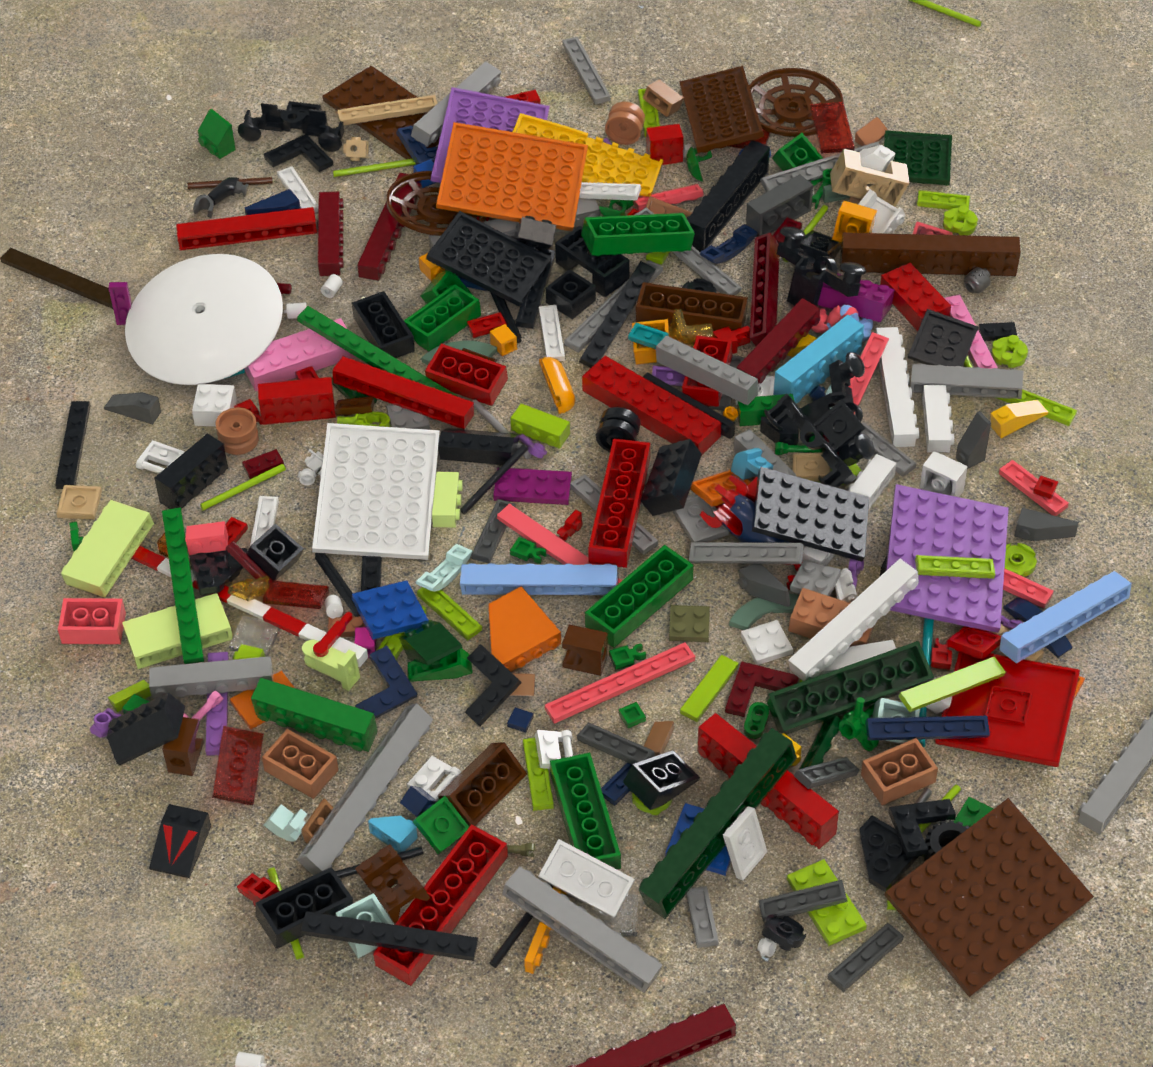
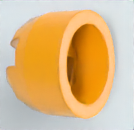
(730, 413)

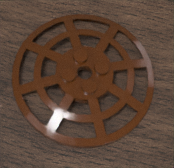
(792, 99)
(425, 207)

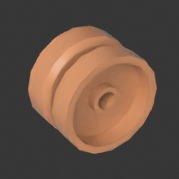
(625, 123)
(237, 430)

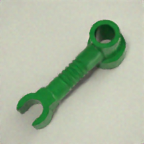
(826, 181)
(783, 448)

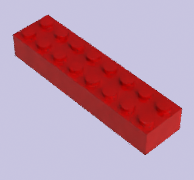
(654, 406)
(619, 503)
(788, 799)
(451, 894)

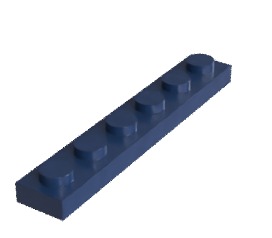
(927, 728)

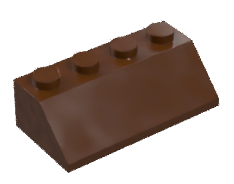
(484, 783)

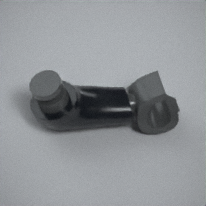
(224, 189)

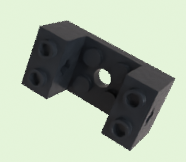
(607, 271)

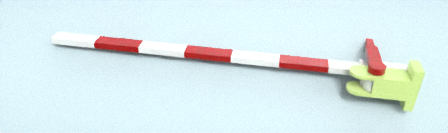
(322, 650)

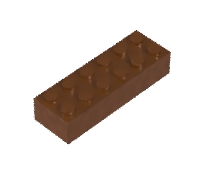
(698, 306)

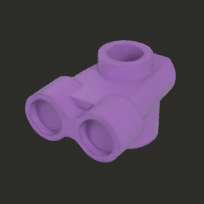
(101, 722)

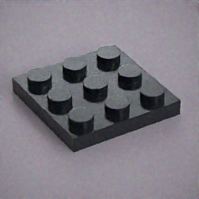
(942, 340)

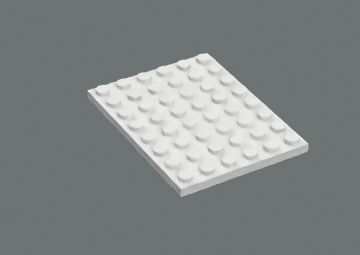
(376, 491)

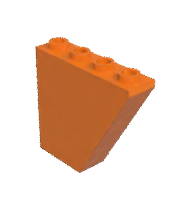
(520, 630)

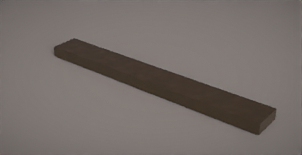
(57, 276)

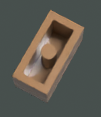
(663, 98)

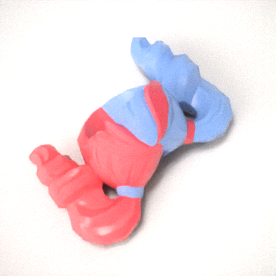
(836, 315)

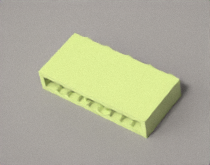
(107, 548)
(157, 635)

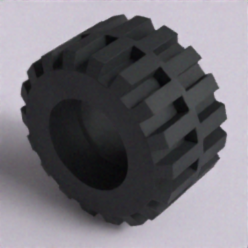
(942, 835)

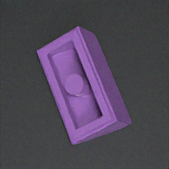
(668, 375)

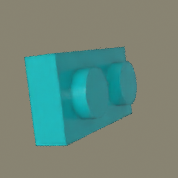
(646, 335)

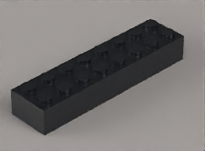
(729, 194)

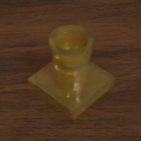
(687, 333)

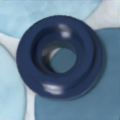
(817, 392)

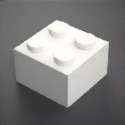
(211, 402)
(943, 475)

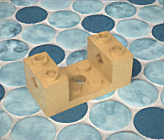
(852, 179)

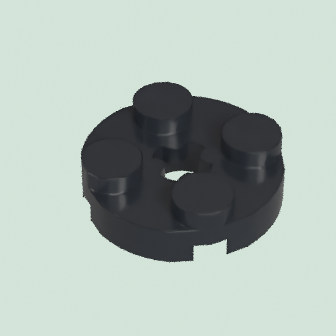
(784, 931)

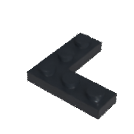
(301, 145)
(502, 685)
(908, 816)

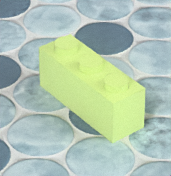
(447, 499)

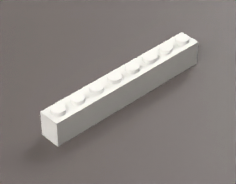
(896, 390)
(869, 483)
(854, 621)

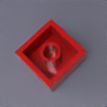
(665, 143)

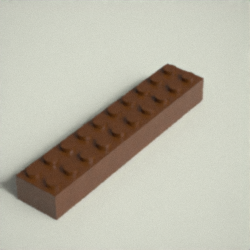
(932, 253)

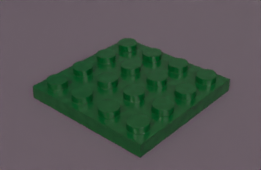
(924, 154)

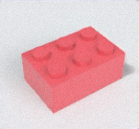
(91, 621)

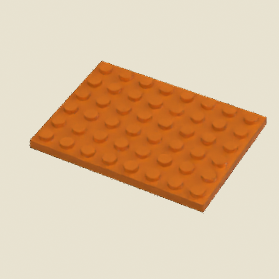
(512, 175)

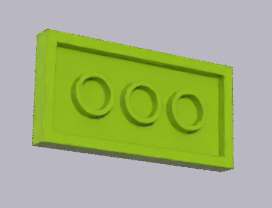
(835, 921)

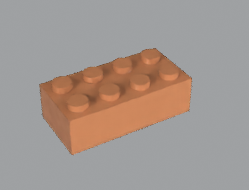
(815, 611)

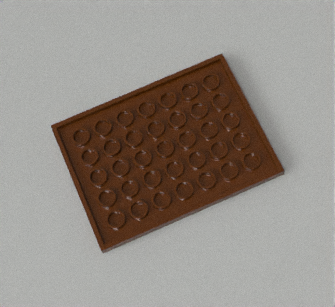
(988, 896)

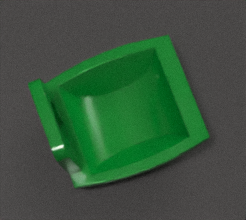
(692, 162)
(612, 212)

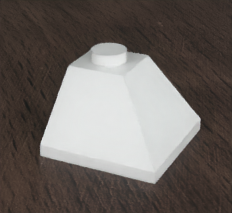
(876, 158)

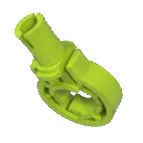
(366, 419)

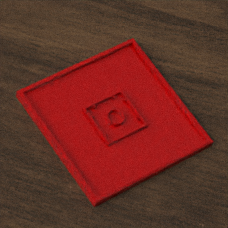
(1024, 710)

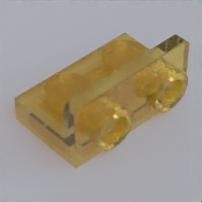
(249, 588)

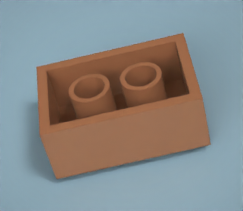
(300, 763)
(899, 771)

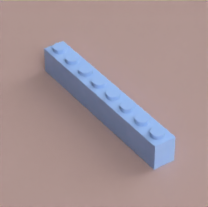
(538, 579)
(1065, 616)

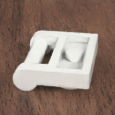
(158, 453)
(548, 746)
(431, 774)

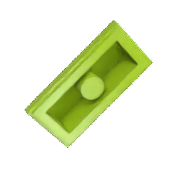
(120, 698)

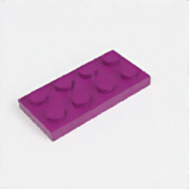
(534, 486)

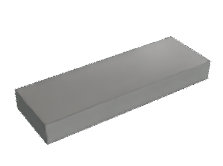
(702, 917)

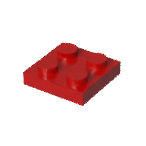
(974, 642)

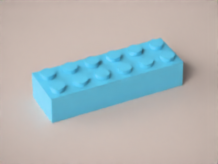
(811, 365)

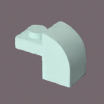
(285, 823)

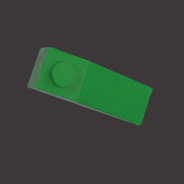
(448, 667)

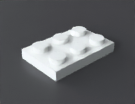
(745, 843)

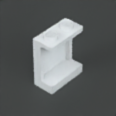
(887, 216)

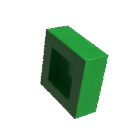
(632, 715)

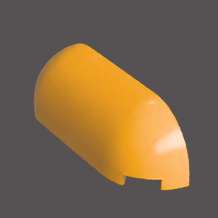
(558, 384)

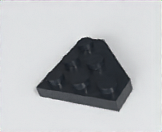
(214, 570)
(883, 854)

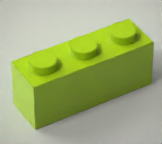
(540, 426)

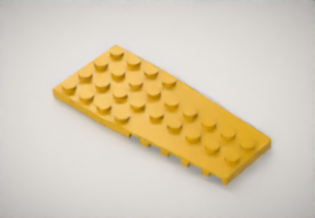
(603, 161)

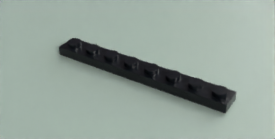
(617, 315)
(390, 936)

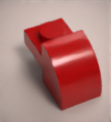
(739, 336)
(257, 888)

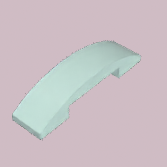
(447, 570)

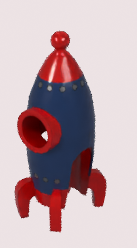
(738, 515)

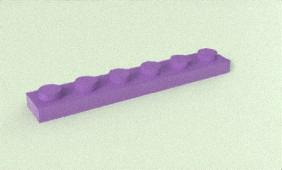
(217, 716)

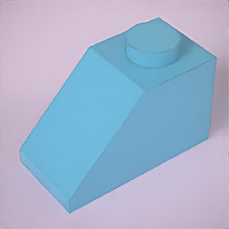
(394, 831)

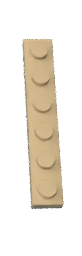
(387, 110)

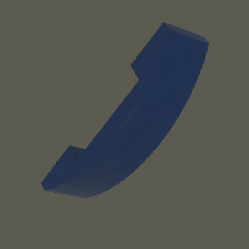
(730, 248)
(1025, 610)

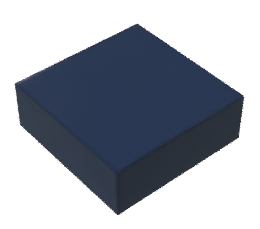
(520, 719)

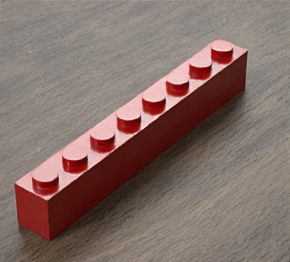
(246, 228)
(403, 392)

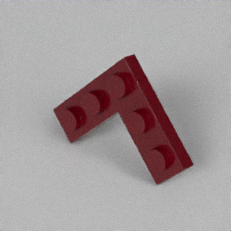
(751, 676)

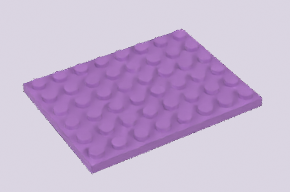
(482, 111)
(949, 527)

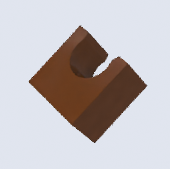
(585, 649)
(183, 753)

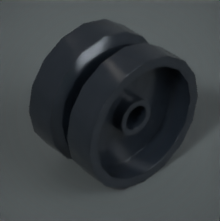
(617, 424)

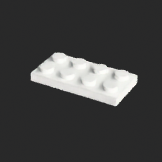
(586, 878)

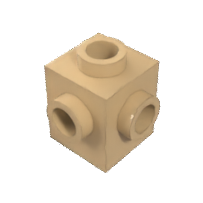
(362, 148)

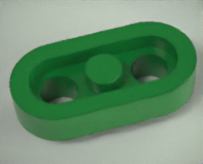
(756, 722)

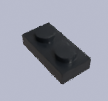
(995, 331)

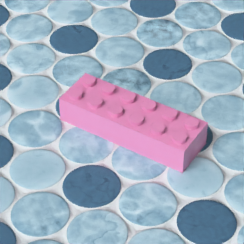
(292, 354)

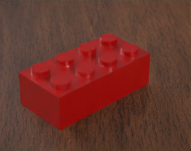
(914, 294)
(719, 349)
(467, 374)
(296, 400)

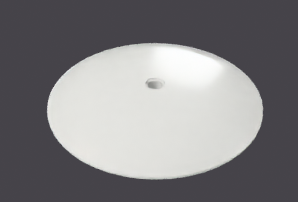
(203, 319)

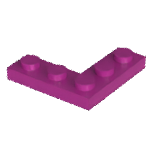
(120, 301)

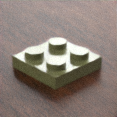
(689, 623)

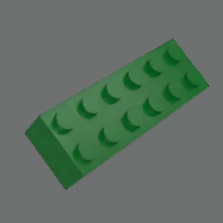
(637, 234)
(640, 595)
(314, 715)
(584, 808)

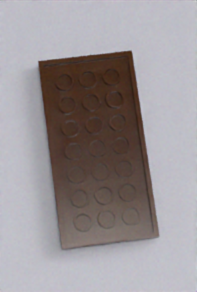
(374, 88)
(721, 109)

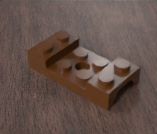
(383, 872)

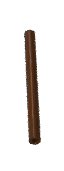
(212, 184)

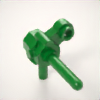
(854, 725)

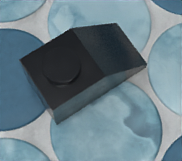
(788, 435)

